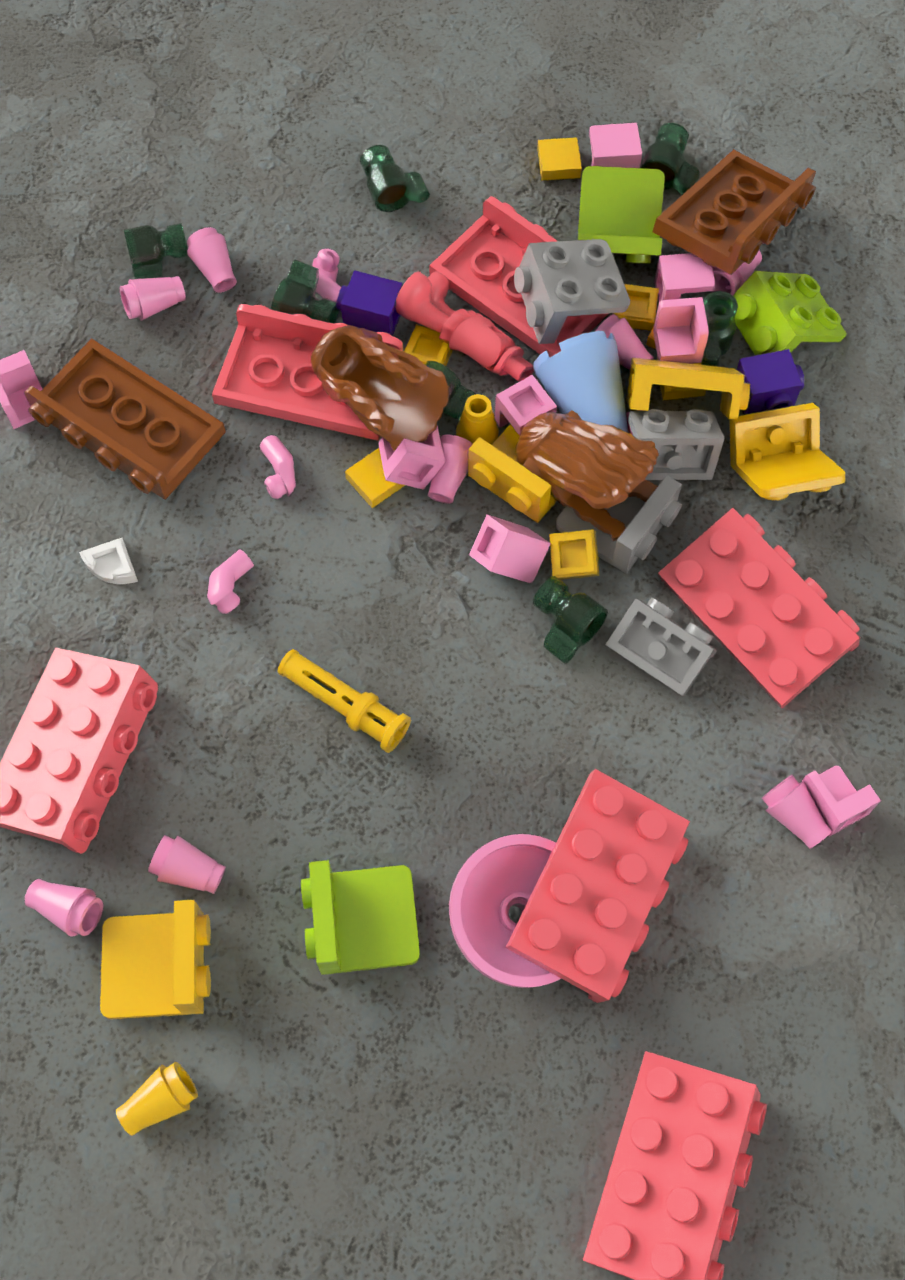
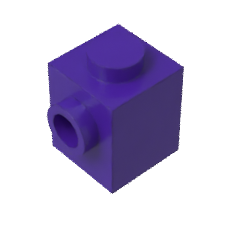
(370, 302)
(772, 380)

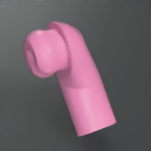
(327, 264)
(282, 461)
(223, 581)

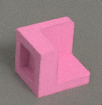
(615, 145)
(682, 275)
(681, 330)
(15, 379)
(522, 403)
(412, 462)
(509, 549)
(838, 798)

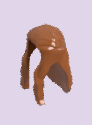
(381, 384)
(588, 465)

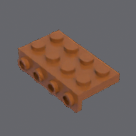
(734, 211)
(126, 419)

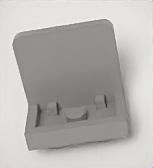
(568, 281)
(641, 523)

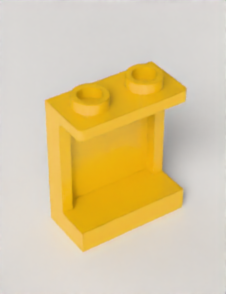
(648, 372)

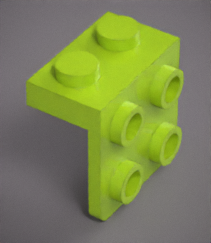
(622, 209)
(784, 310)
(360, 918)

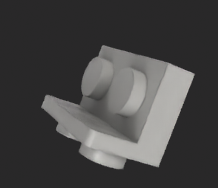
(685, 442)
(661, 645)

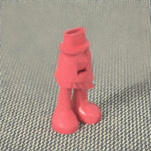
(466, 331)

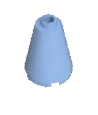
(585, 379)

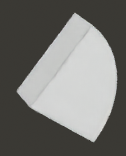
(110, 562)

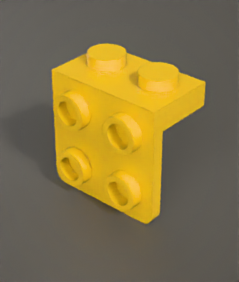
(781, 452)
(498, 471)
(155, 963)

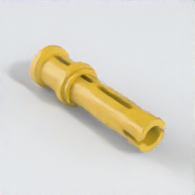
(364, 707)

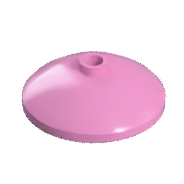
(480, 901)

